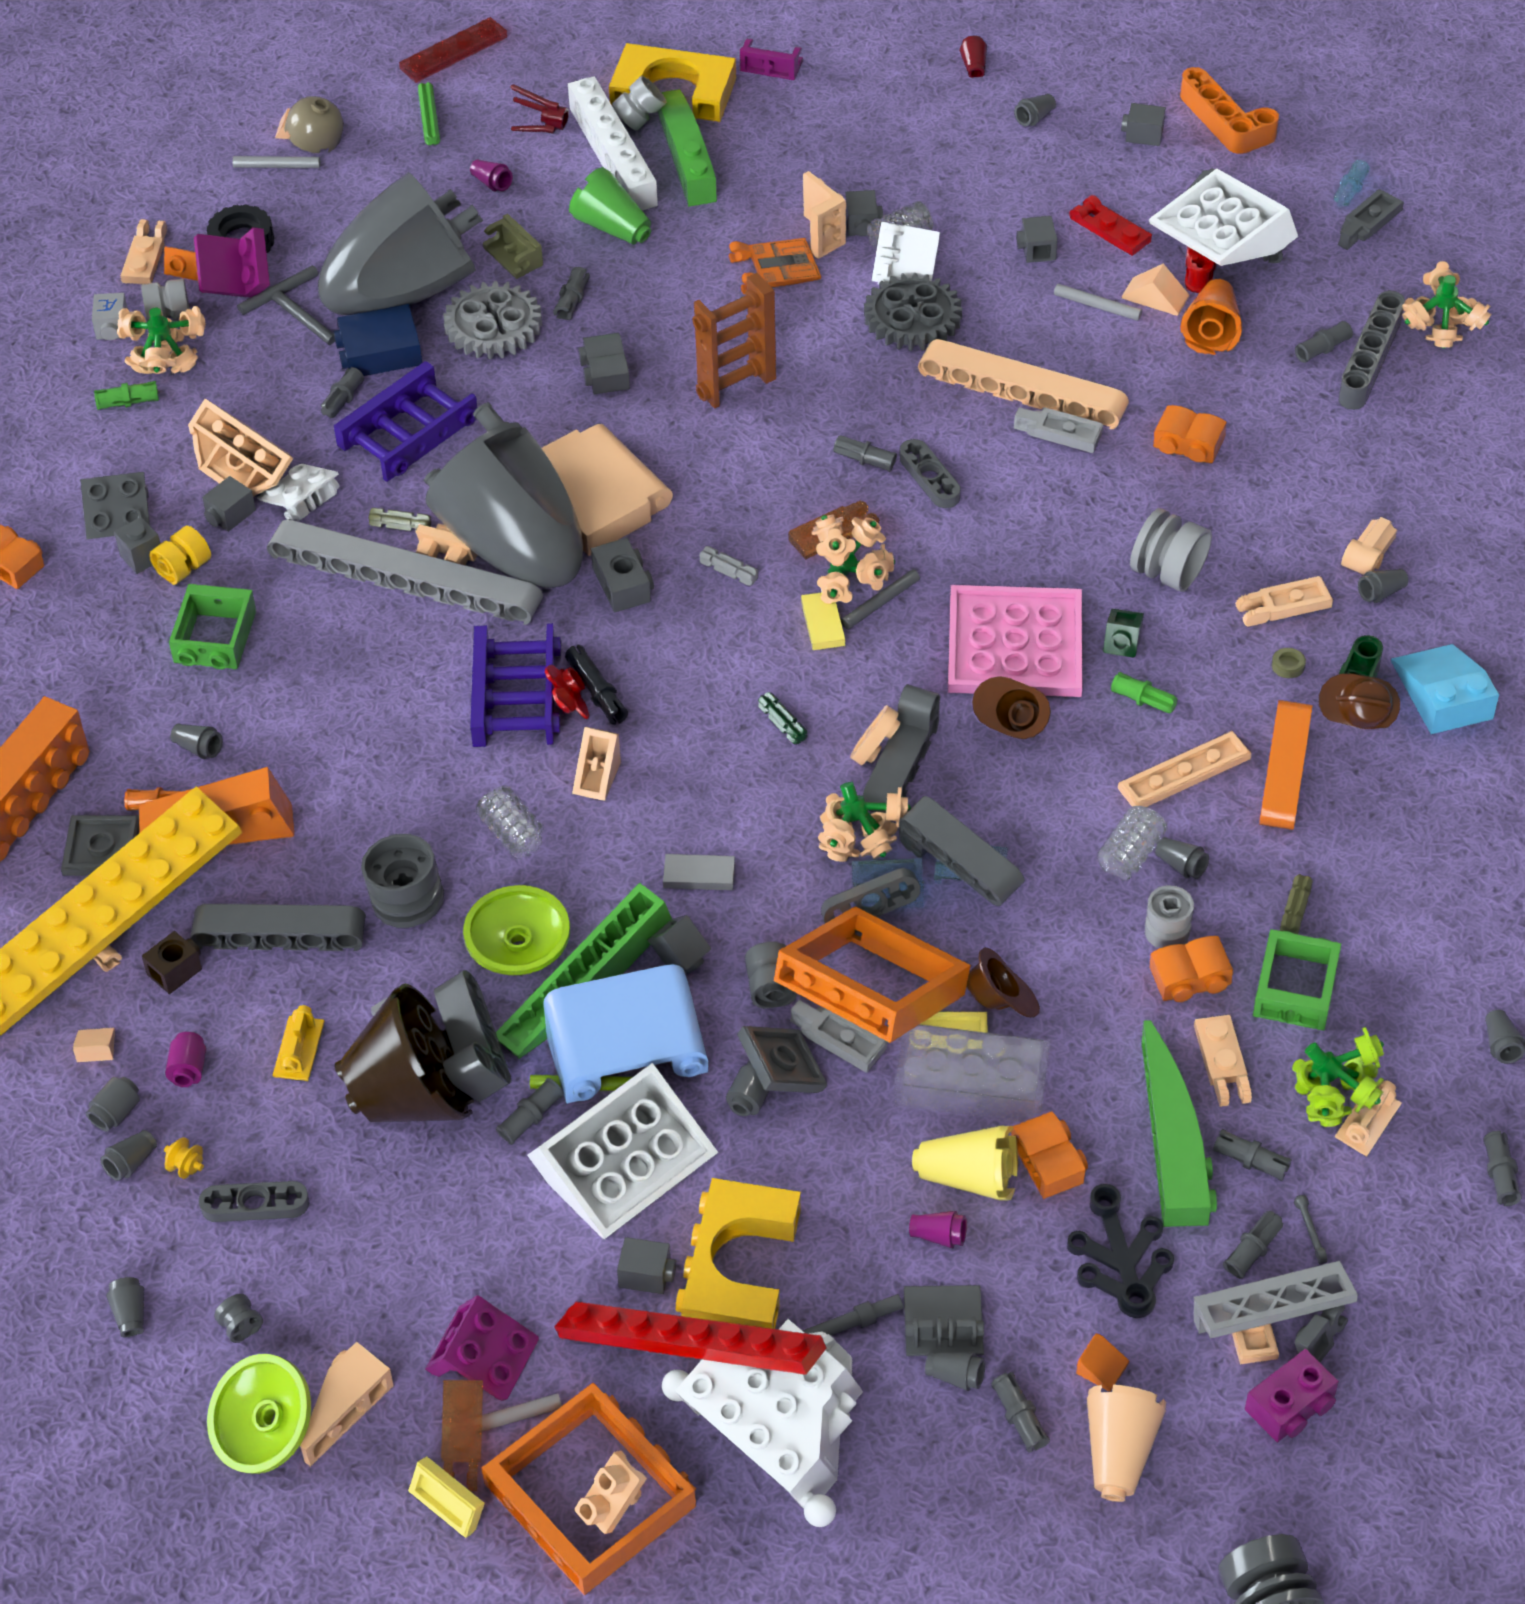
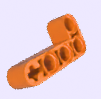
(1224, 118)
(1285, 764)

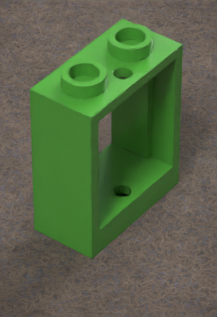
(203, 601)
(1305, 1010)

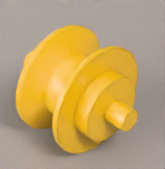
(184, 1158)

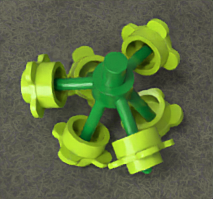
(1356, 1074)

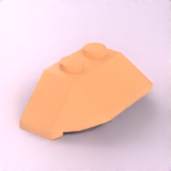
(234, 449)

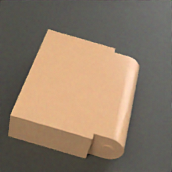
(606, 485)

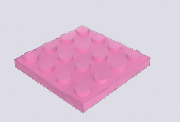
(1016, 635)

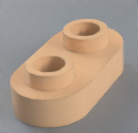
(868, 745)

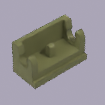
(513, 247)

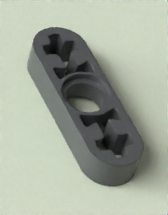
(929, 462)
(884, 905)
(246, 1190)

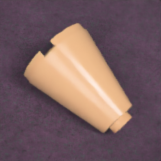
(1121, 1437)

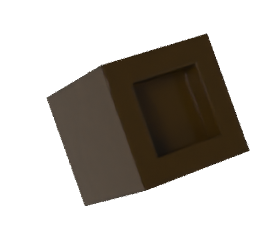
(172, 961)

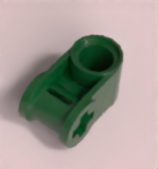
(1364, 657)

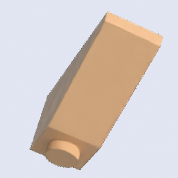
(348, 1392)

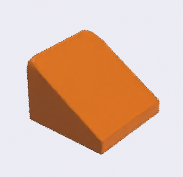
(1101, 1363)

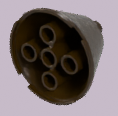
(398, 1066)

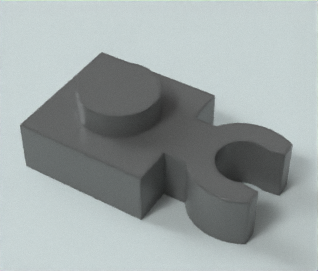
(1319, 1332)

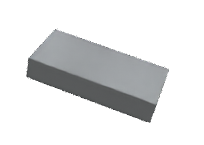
(699, 872)

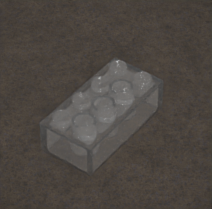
(972, 1073)

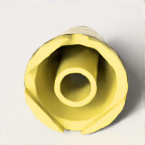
(971, 1161)

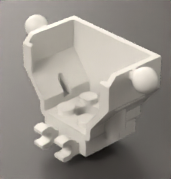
(780, 1418)

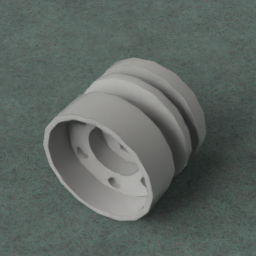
(1170, 549)

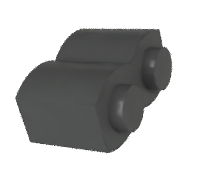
(605, 363)

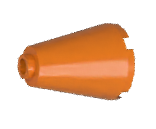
(1212, 319)

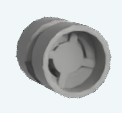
(636, 105)
(170, 298)
(1168, 916)

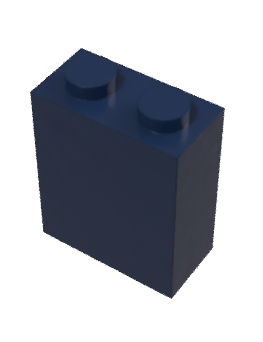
(378, 340)

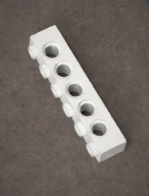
(611, 141)

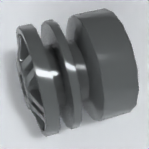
(402, 880)
(1269, 1573)

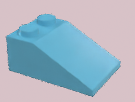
(1447, 688)

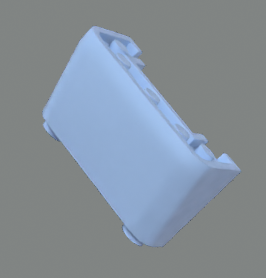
(623, 1027)

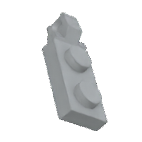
(1059, 428)
(838, 1035)

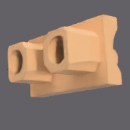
(443, 541)
(611, 1494)

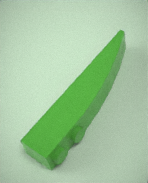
(688, 149)
(603, 954)
(1176, 1139)

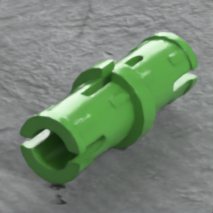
(126, 395)

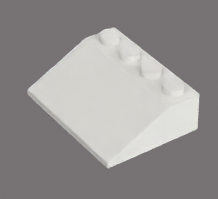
(1227, 220)
(624, 1152)

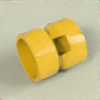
(179, 555)

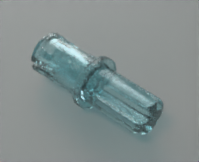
(1351, 183)

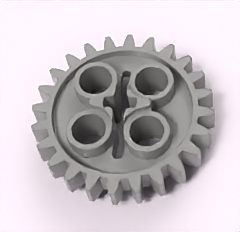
(476, 330)

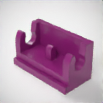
(770, 62)

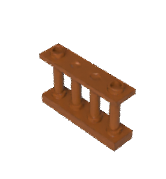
(759, 345)

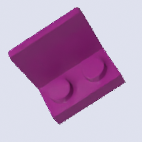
(232, 264)
(484, 1347)

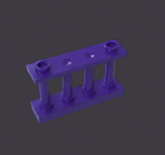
(401, 398)
(486, 673)

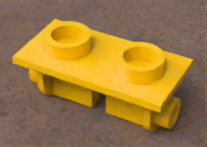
(299, 1045)

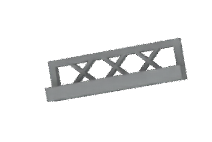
(1273, 1300)

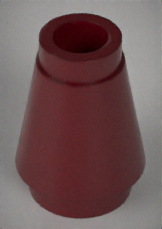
(974, 55)

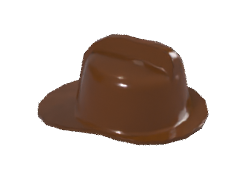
(1359, 701)
(1011, 707)
(999, 987)

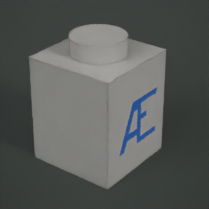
(106, 314)

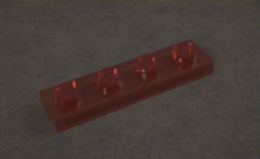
(452, 49)

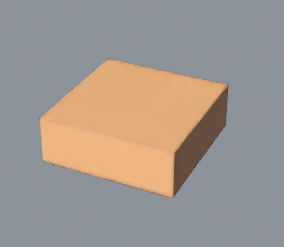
(1256, 1344)

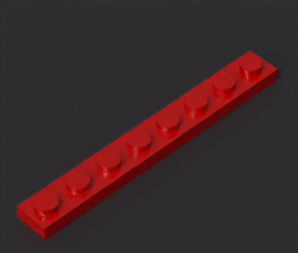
(691, 1337)

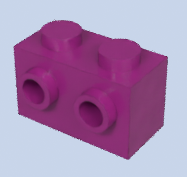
(1292, 1396)

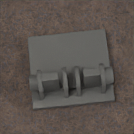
(113, 502)
(943, 1319)

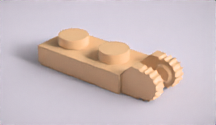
(144, 254)
(1284, 601)
(1222, 1057)

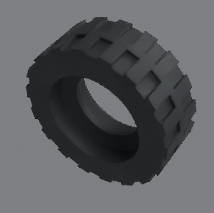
(241, 217)

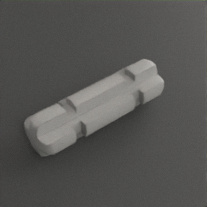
(728, 565)

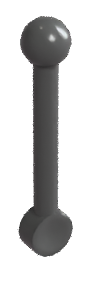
(1302, 1202)

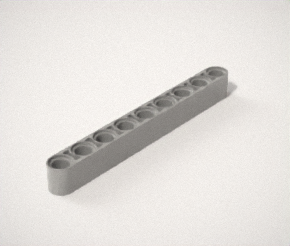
(405, 570)

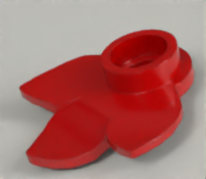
(567, 689)

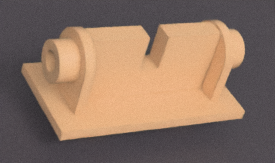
(1365, 1128)

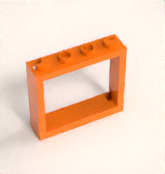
(857, 1002)
(654, 1459)

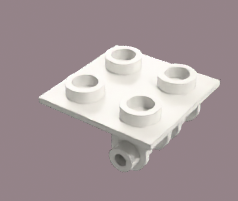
(905, 251)
(301, 490)

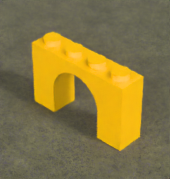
(710, 73)
(731, 1212)

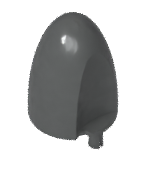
(397, 251)
(509, 504)

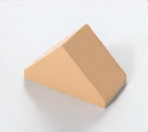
(1157, 290)
(597, 763)

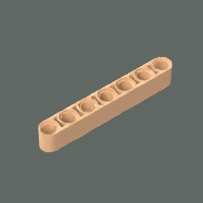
(1023, 382)

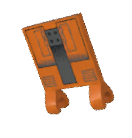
(777, 262)

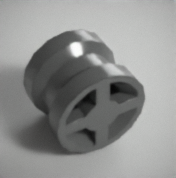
(238, 1317)

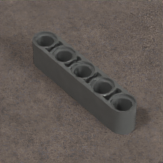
(1371, 350)
(278, 926)

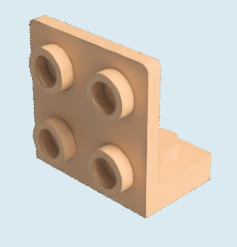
(826, 215)

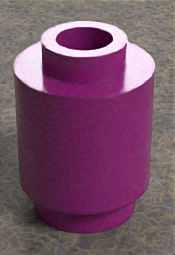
(186, 1059)

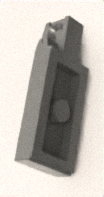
(1369, 218)

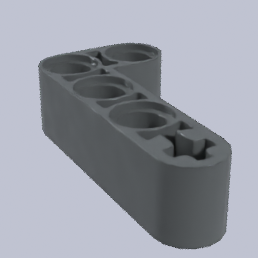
(899, 760)
(936, 831)
(478, 1059)

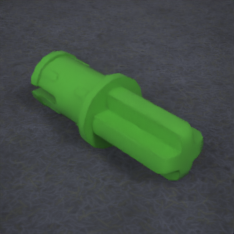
(1143, 692)

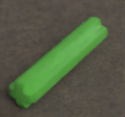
(428, 113)

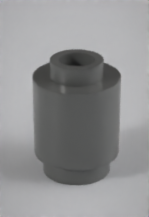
(746, 1092)
(113, 1103)

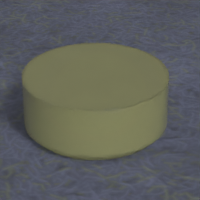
(1288, 663)

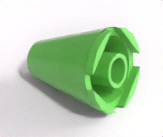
(610, 208)

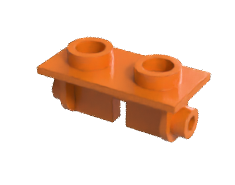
(180, 263)

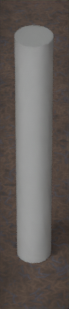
(275, 162)
(1097, 302)
(520, 1412)

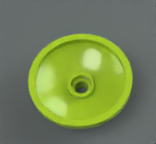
(514, 916)
(244, 1409)

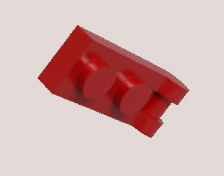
(1110, 226)

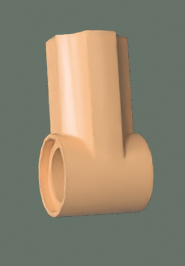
(1369, 549)

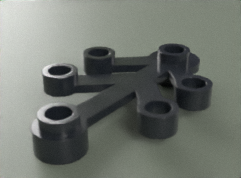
(1121, 1257)

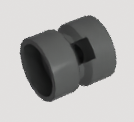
(761, 968)

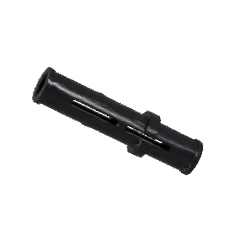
(602, 692)

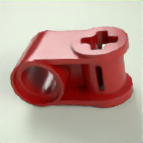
(1198, 271)

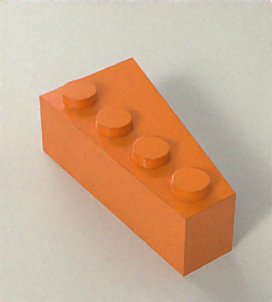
(249, 799)

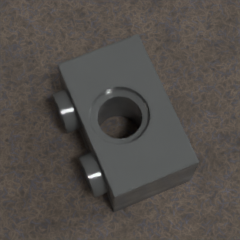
(621, 574)

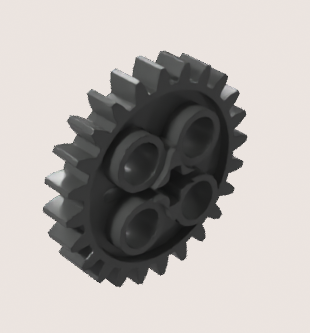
(912, 311)

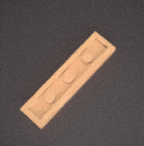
(1184, 770)

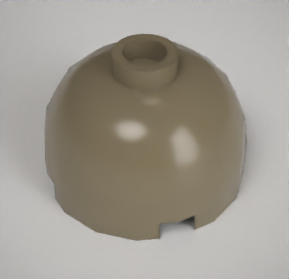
(314, 124)

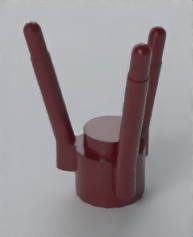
(552, 114)

